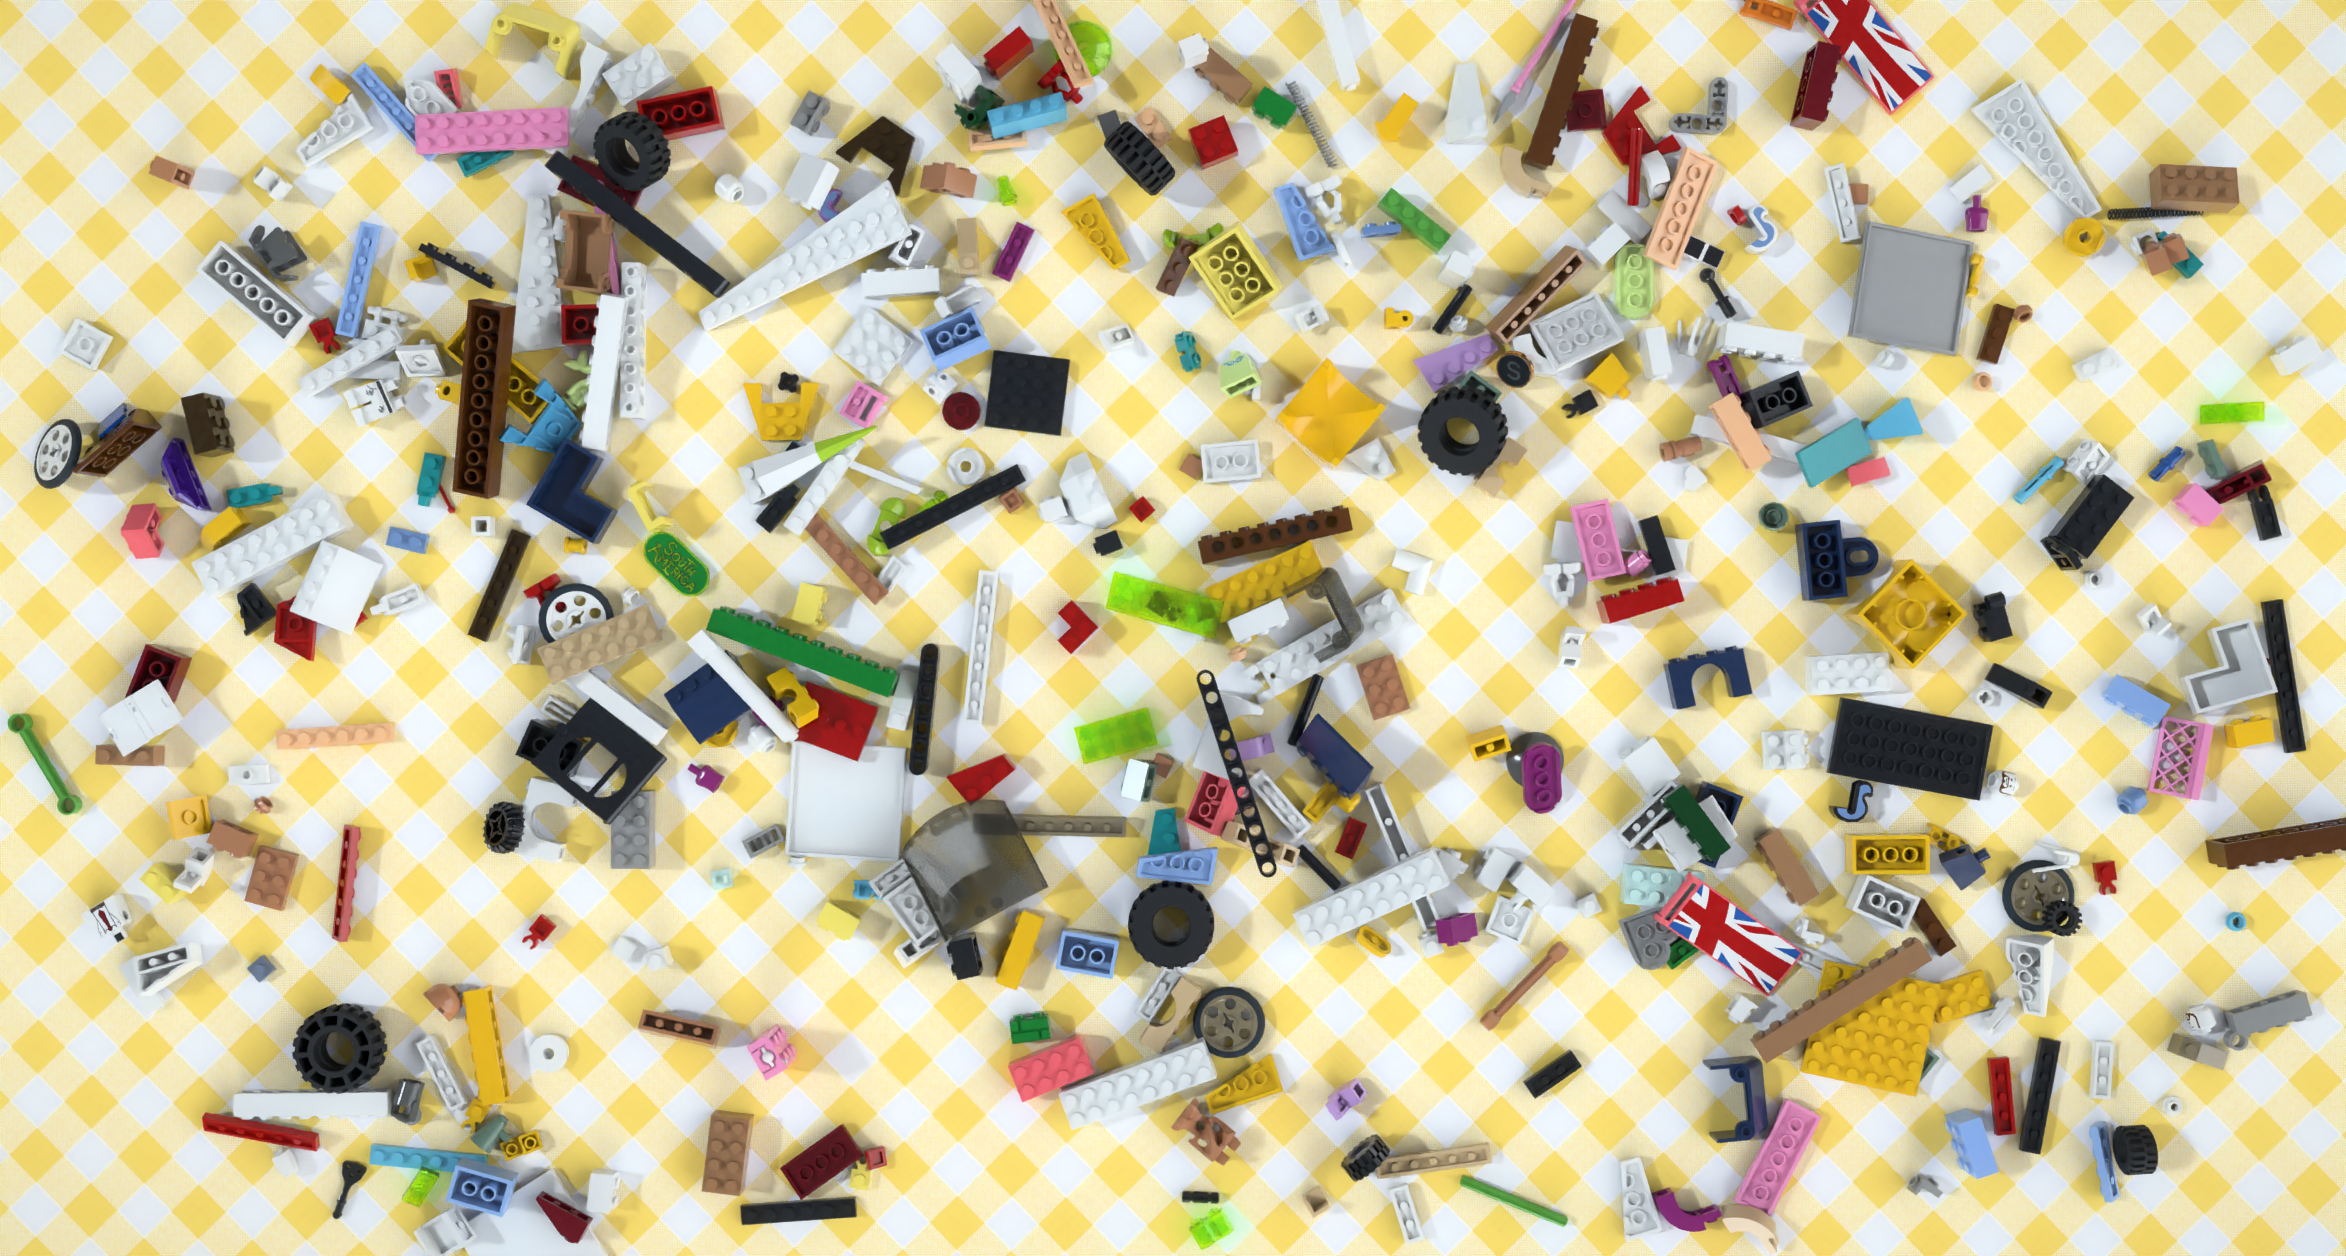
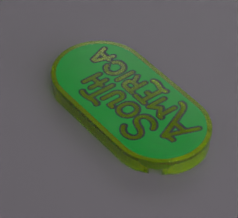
(676, 563)

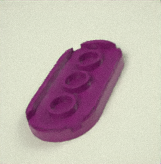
(1541, 777)

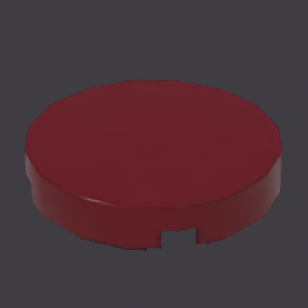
(961, 411)

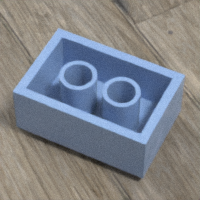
(955, 339)
(1087, 953)
(1971, 1143)
(482, 1187)

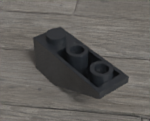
(2018, 686)

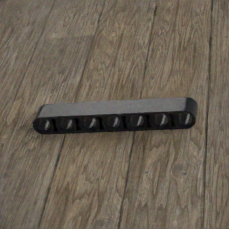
(919, 717)

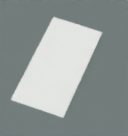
(1620, 212)

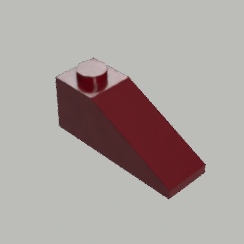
(2240, 482)
(565, 1218)

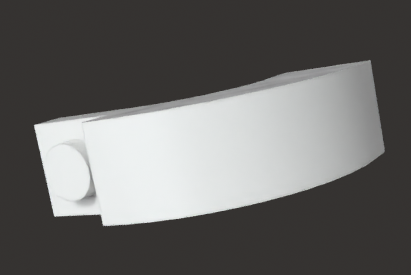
(1541, 365)

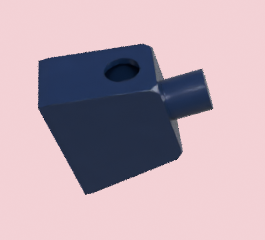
(1964, 864)

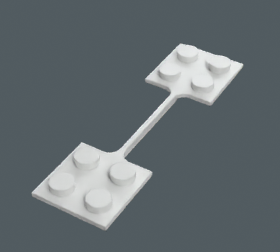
(1566, 548)

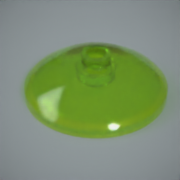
(1097, 42)

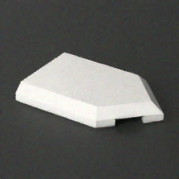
(426, 98)

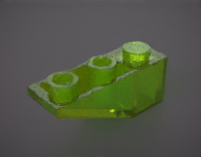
(2232, 413)

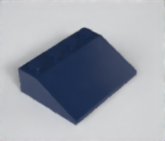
(706, 702)
(1334, 757)

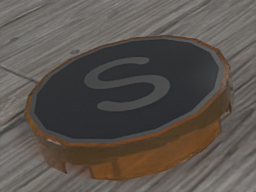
(1515, 369)

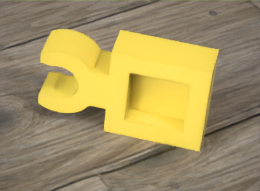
(860, 1176)

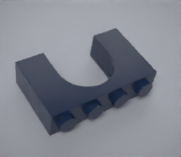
(1730, 662)

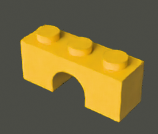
(785, 684)

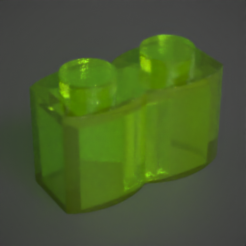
(1211, 1228)

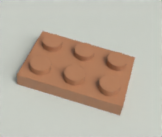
(1383, 687)
(271, 877)

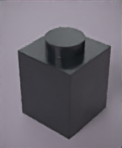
(1107, 543)

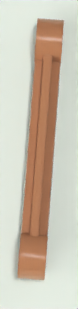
(1554, 955)

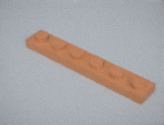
(846, 559)

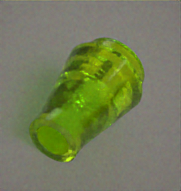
(1007, 194)

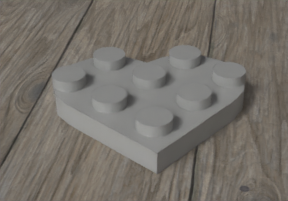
(1648, 938)

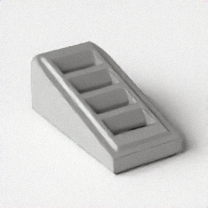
(751, 853)

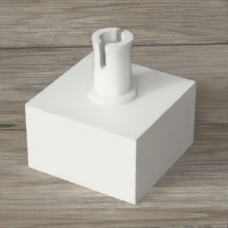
(1529, 887)

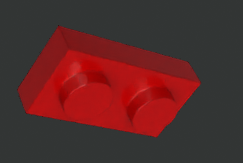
(1350, 838)

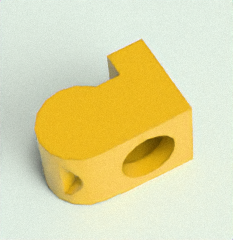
(1397, 320)

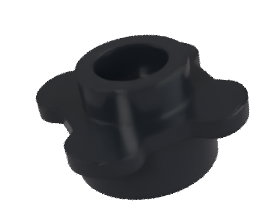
(787, 377)

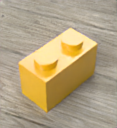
(2249, 732)
(1488, 743)

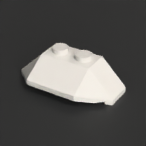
(1086, 493)

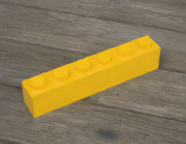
(486, 1045)

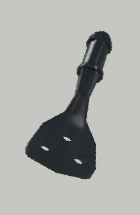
(348, 1182)

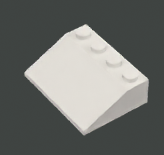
(336, 587)

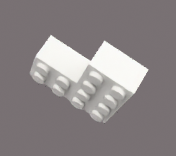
(2241, 670)

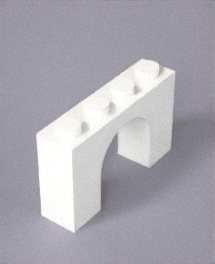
(533, 843)

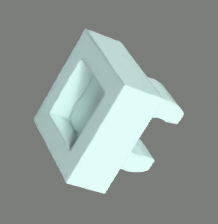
(722, 878)

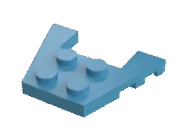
(550, 427)

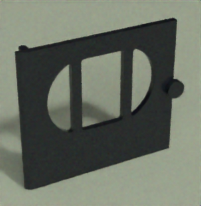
(602, 727)

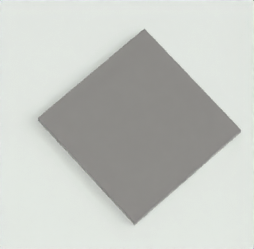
(1910, 289)

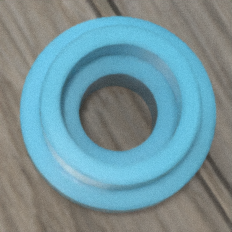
(2239, 925)

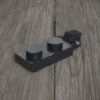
(778, 508)

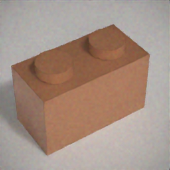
(171, 172)
(232, 839)

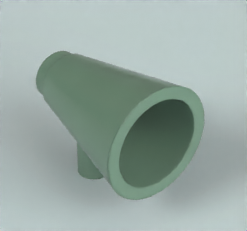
(489, 1134)

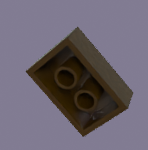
(208, 425)

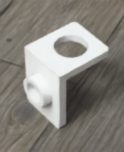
(2135, 244)

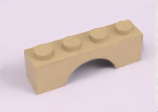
(1283, 853)
(1157, 1034)

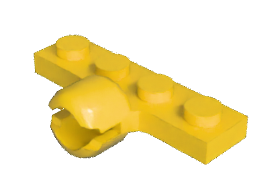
(1325, 799)

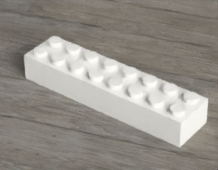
(272, 545)
(1371, 897)
(1137, 1083)

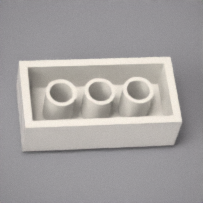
(958, 74)
(1759, 342)
(1847, 673)

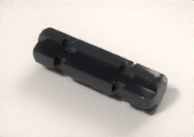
(1200, 1197)

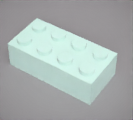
(1653, 884)

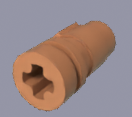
(1683, 448)

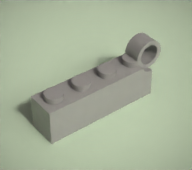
(2264, 1015)

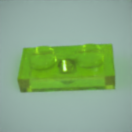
(420, 1186)

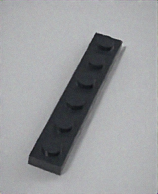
(2039, 1095)
(798, 1210)

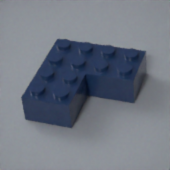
(563, 493)

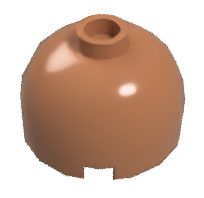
(445, 1000)

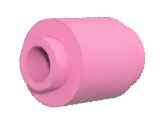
(1636, 563)

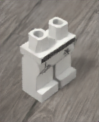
(381, 398)

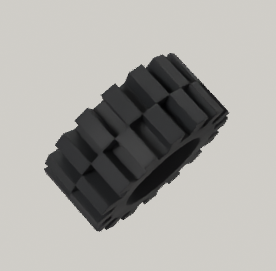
(2073, 918)

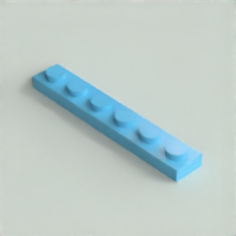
(416, 1157)

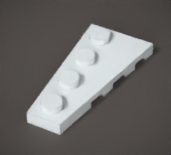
(339, 130)

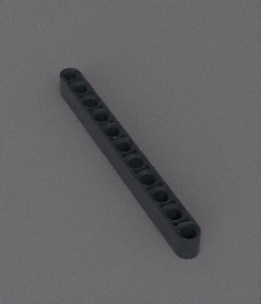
(637, 224)
(1242, 781)

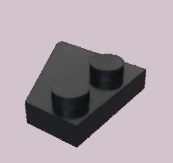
(2063, 556)
(254, 609)

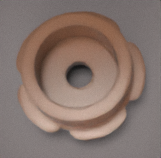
(2023, 313)
(262, 805)

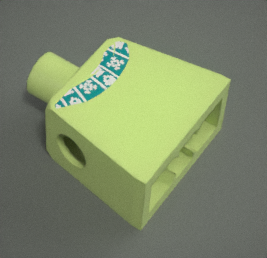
(1238, 374)

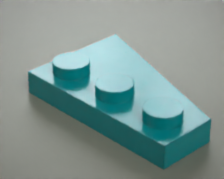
(1164, 832)

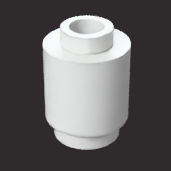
(558, 231)
(285, 1162)

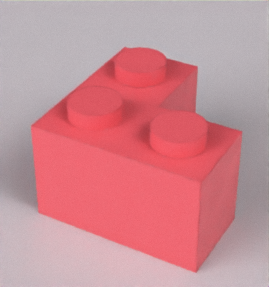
(141, 531)

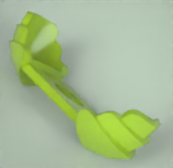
(1171, 238)
(891, 511)

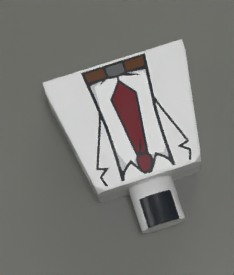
(109, 918)

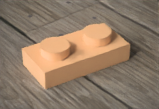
(1152, 127)

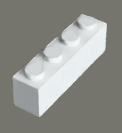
(1456, 270)
(901, 282)
(1645, 819)

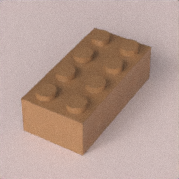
(2194, 188)
(727, 1152)

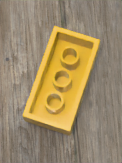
(1887, 853)

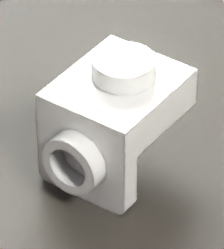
(1312, 318)
(2152, 620)
(1810, 936)

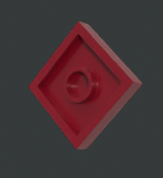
(1587, 111)

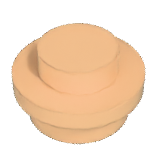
(1982, 381)
(1237, 653)

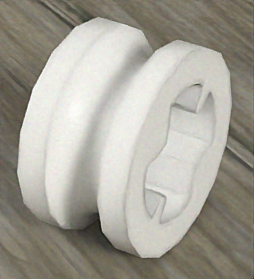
(1978, 701)

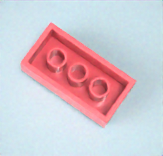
(1051, 1067)

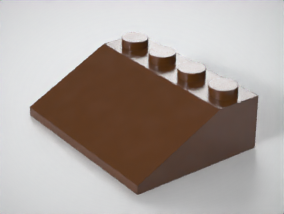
(118, 444)

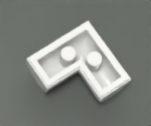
(1418, 570)

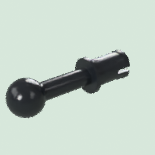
(1707, 276)

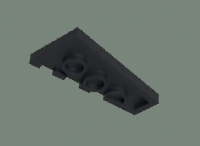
(450, 261)

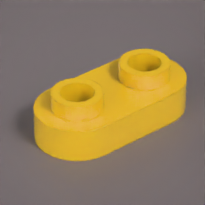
(1373, 941)

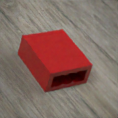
(1008, 53)

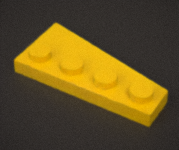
(1096, 228)
(1251, 1084)

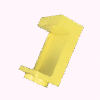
(644, 508)

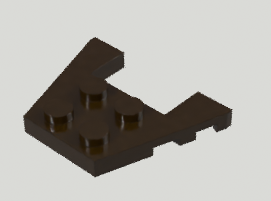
(887, 144)

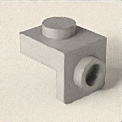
(1919, 1182)

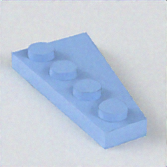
(1301, 224)
(1180, 866)

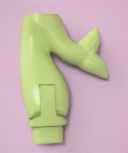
(576, 392)

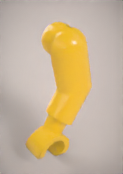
(1978, 261)

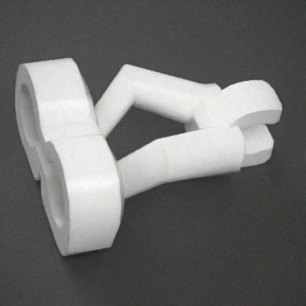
(1328, 185)
(1568, 569)

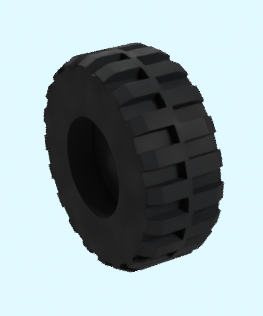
(1448, 452)
(1171, 953)
(315, 1061)

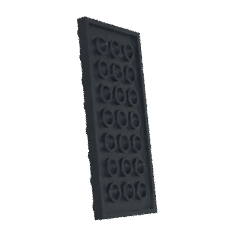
(1909, 749)

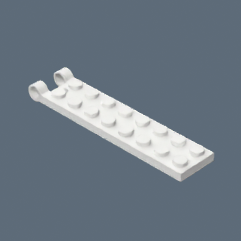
(1297, 660)

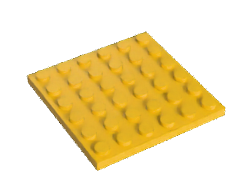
(1878, 1041)

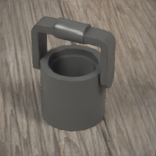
(408, 1095)

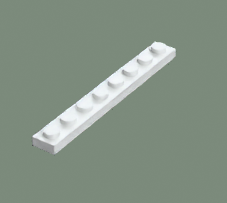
(980, 647)

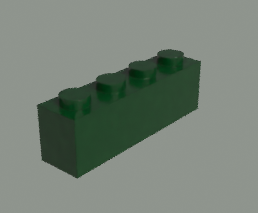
(1695, 822)

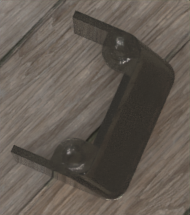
(1329, 584)

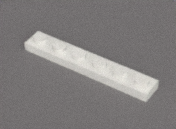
(351, 361)
(822, 487)

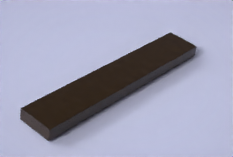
(499, 585)

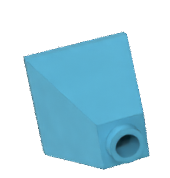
(1895, 422)

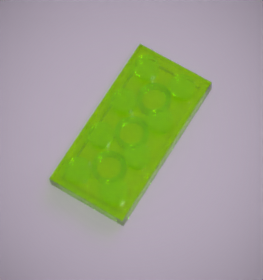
(1115, 735)

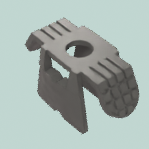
(280, 251)

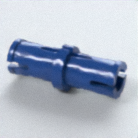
(2166, 463)

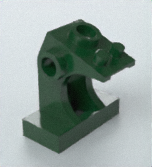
(978, 117)

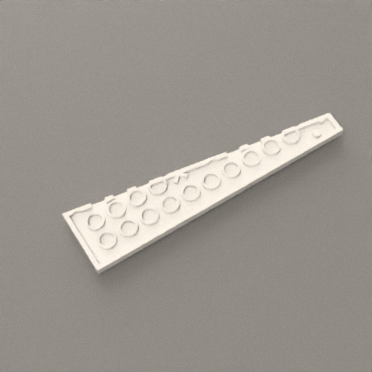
(849, 236)

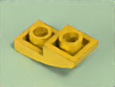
(329, 84)
(521, 1145)

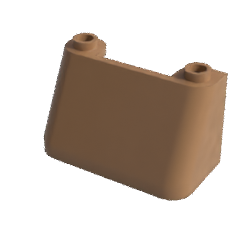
(586, 251)

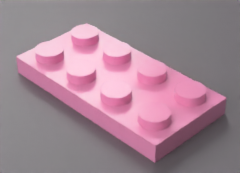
(1597, 540)

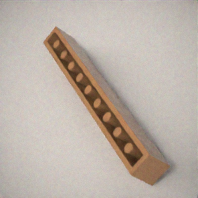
(1840, 999)

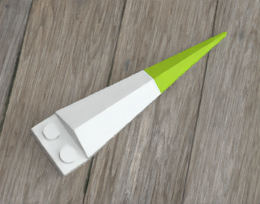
(773, 473)

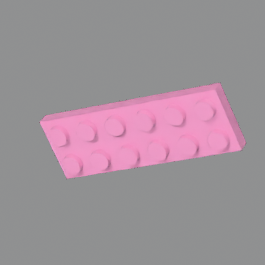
(1777, 1157)

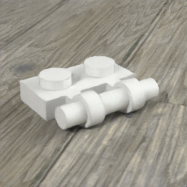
(375, 326)

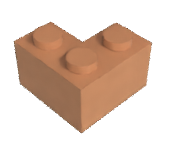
(948, 179)
(2162, 254)

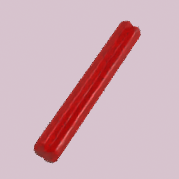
(1634, 166)

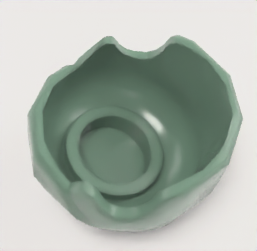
(1773, 516)

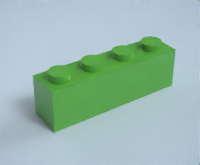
(1414, 221)

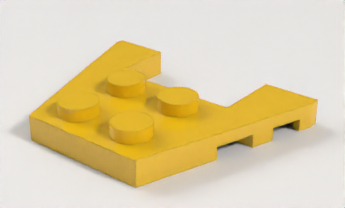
(781, 420)

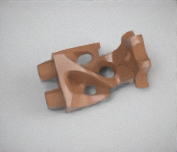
(1215, 1140)

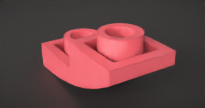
(1868, 471)

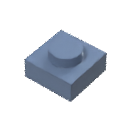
(261, 968)

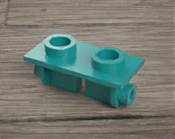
(1191, 359)

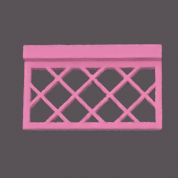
(2196, 765)

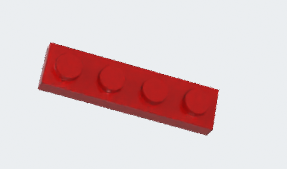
(2001, 1095)

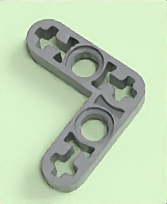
(1712, 114)

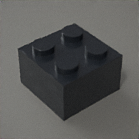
(965, 956)

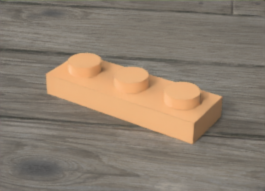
(983, 140)

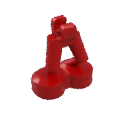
(1050, 77)
(545, 585)

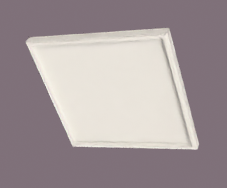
(844, 804)
(527, 1229)

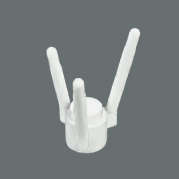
(1689, 347)
(2066, 856)

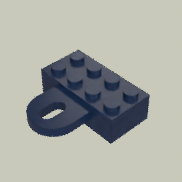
(1826, 559)

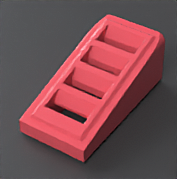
(454, 79)

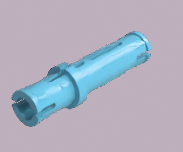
(2045, 473)

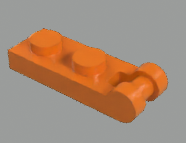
(1770, 13)

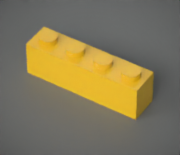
(1020, 948)

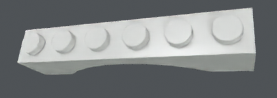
(592, 63)

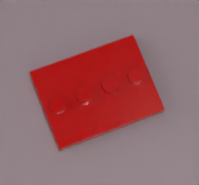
(841, 722)

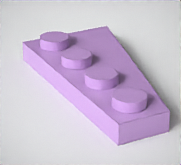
(1451, 362)

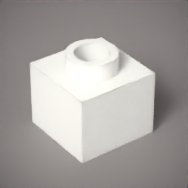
(477, 526)

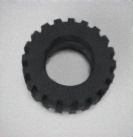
(646, 140)
(1139, 158)

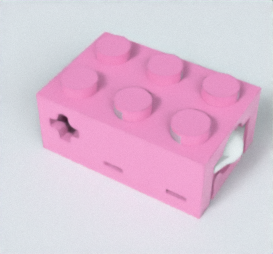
(772, 1051)

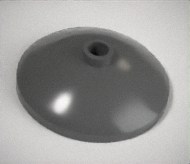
(1519, 746)

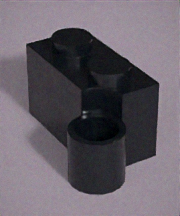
(1992, 618)

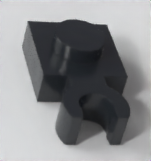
(1582, 403)

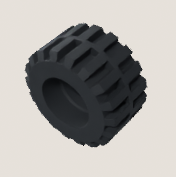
(2135, 1150)

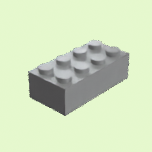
(634, 833)

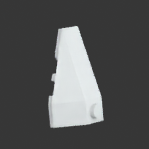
(1466, 109)
(2032, 968)

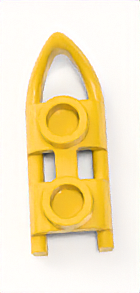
(1953, 841)

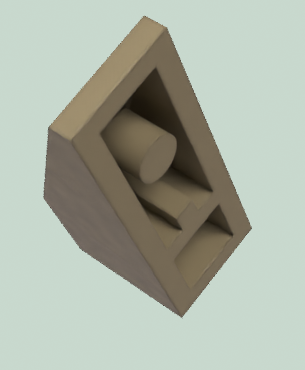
(2197, 1051)

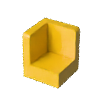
(421, 268)

